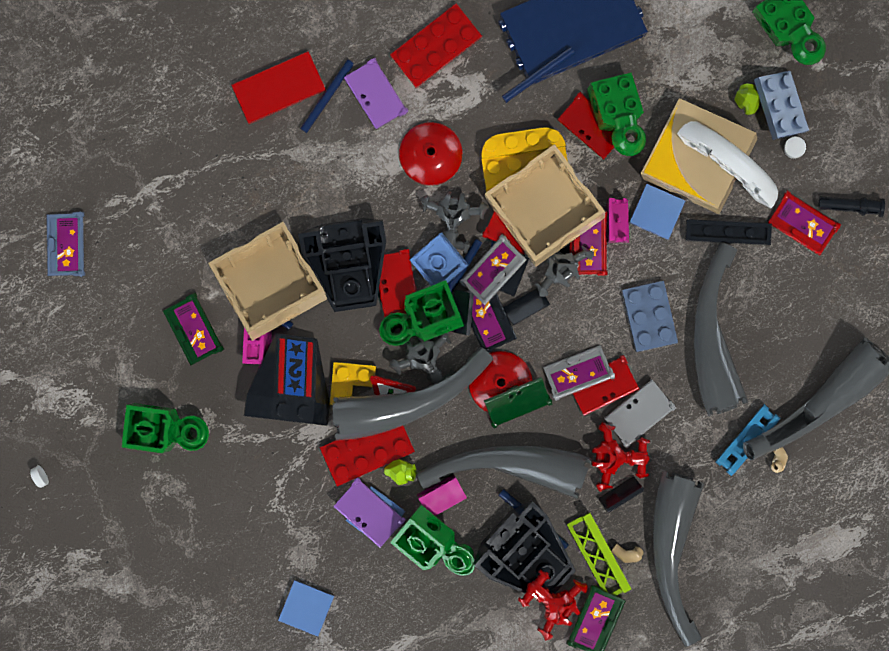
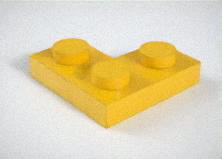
(347, 376)

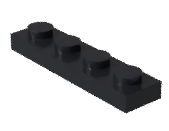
(728, 232)

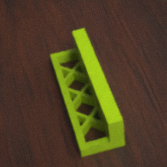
(605, 551)

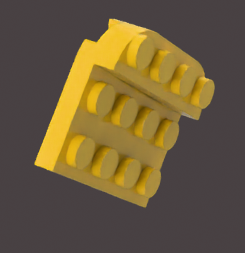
(512, 151)

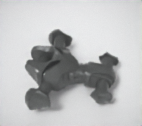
(453, 213)
(562, 268)
(424, 357)

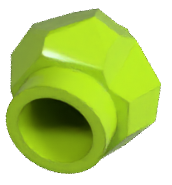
(747, 98)
(400, 471)

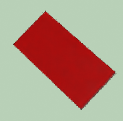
(278, 87)

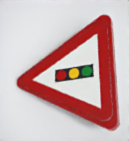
(387, 386)

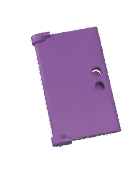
(383, 100)
(371, 510)

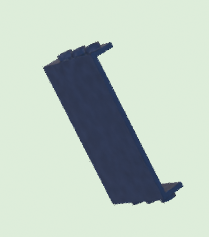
(548, 27)

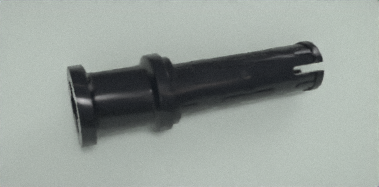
(862, 205)

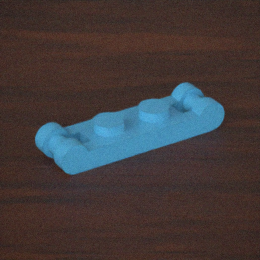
(751, 430)

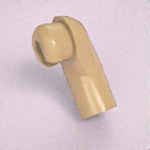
(779, 460)
(627, 556)

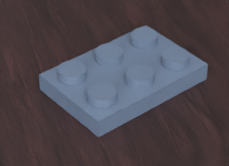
(781, 105)
(649, 316)

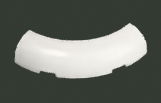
(731, 160)

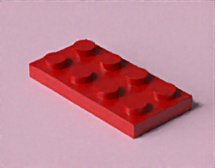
(436, 46)
(360, 456)

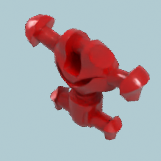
(611, 456)
(557, 606)

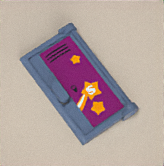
(68, 244)

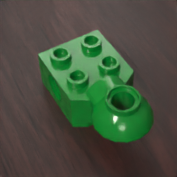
(790, 23)
(618, 108)
(428, 315)
(160, 428)
(428, 540)

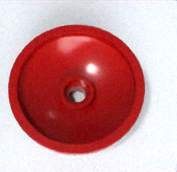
(433, 168)
(504, 366)

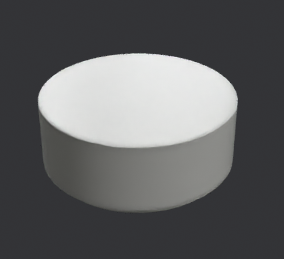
(794, 147)
(39, 476)

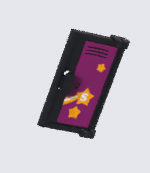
(488, 327)

